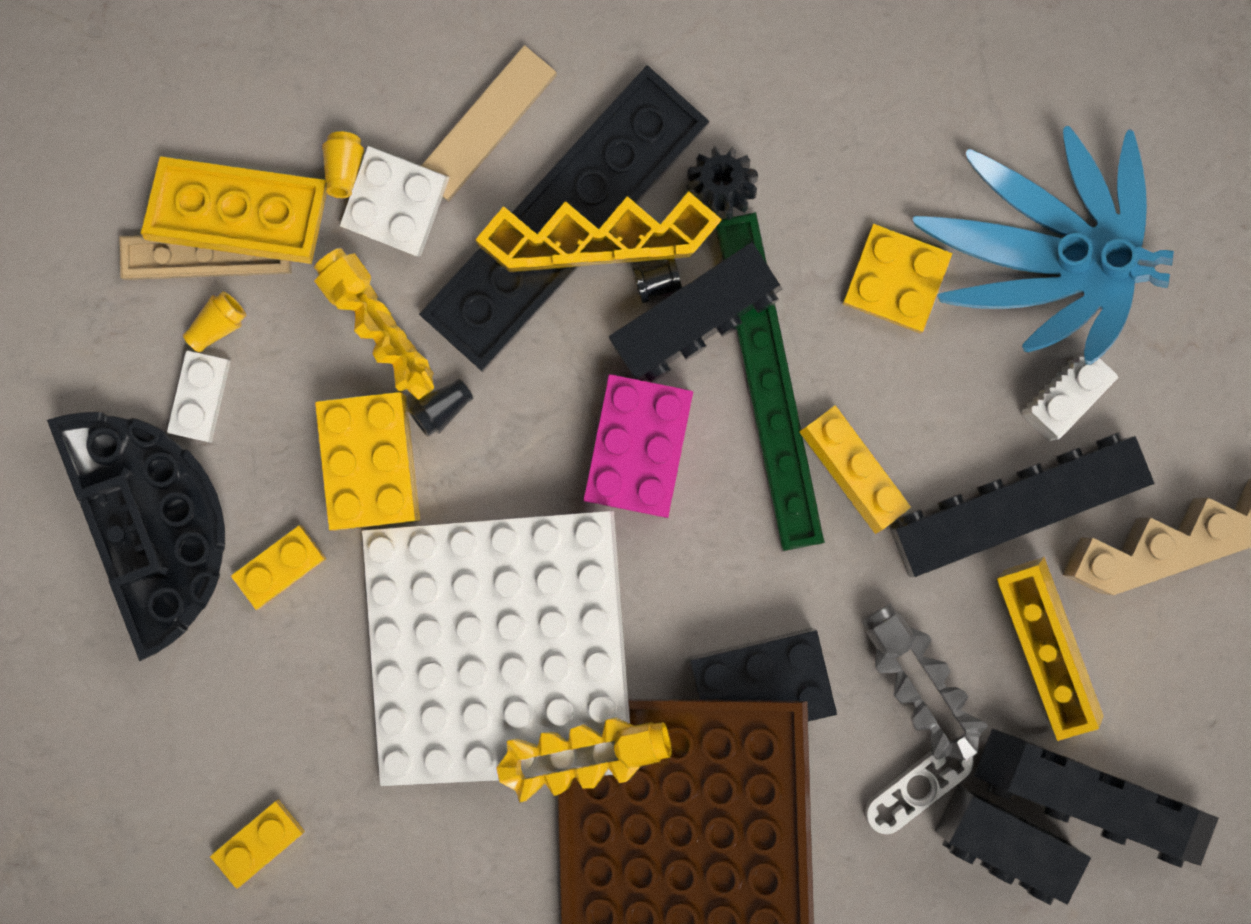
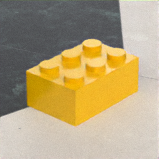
(367, 461)

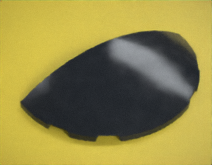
(149, 519)

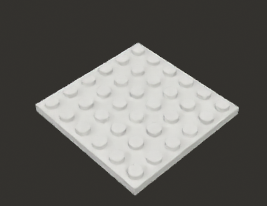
(493, 641)

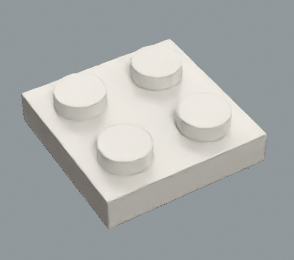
(394, 201)

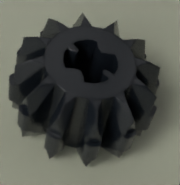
(723, 169)

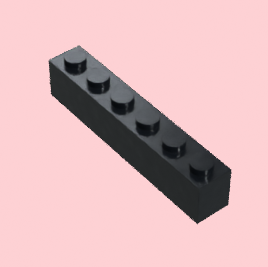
(1022, 505)

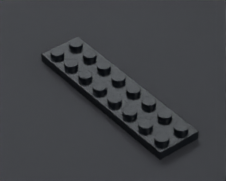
(611, 161)

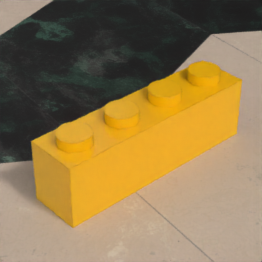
(1050, 649)

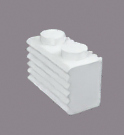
(1068, 396)

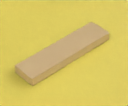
(490, 119)
(160, 260)

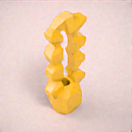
(348, 287)
(632, 746)

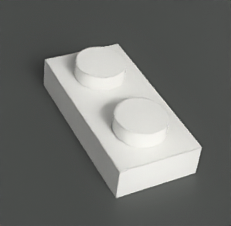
(198, 396)

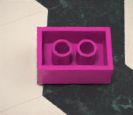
(638, 446)

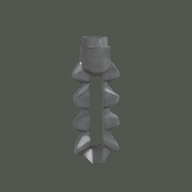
(894, 638)

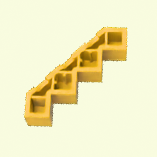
(574, 241)

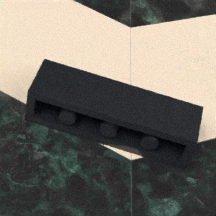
(696, 313)

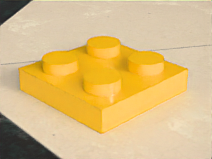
(897, 278)

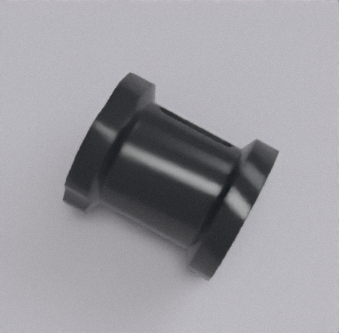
(657, 280)

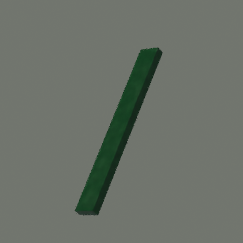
(774, 405)

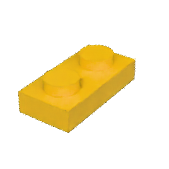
(278, 567)
(257, 844)

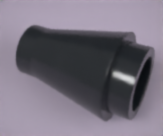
(440, 407)

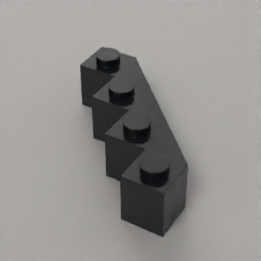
(1096, 798)

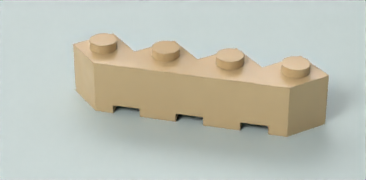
(1160, 551)

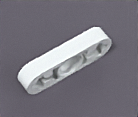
(936, 791)

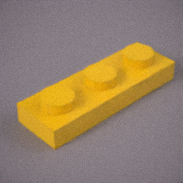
(855, 469)

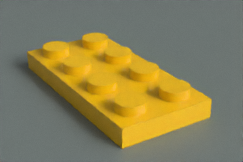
(235, 210)

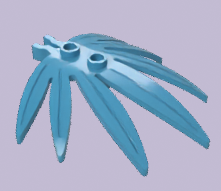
(1090, 260)

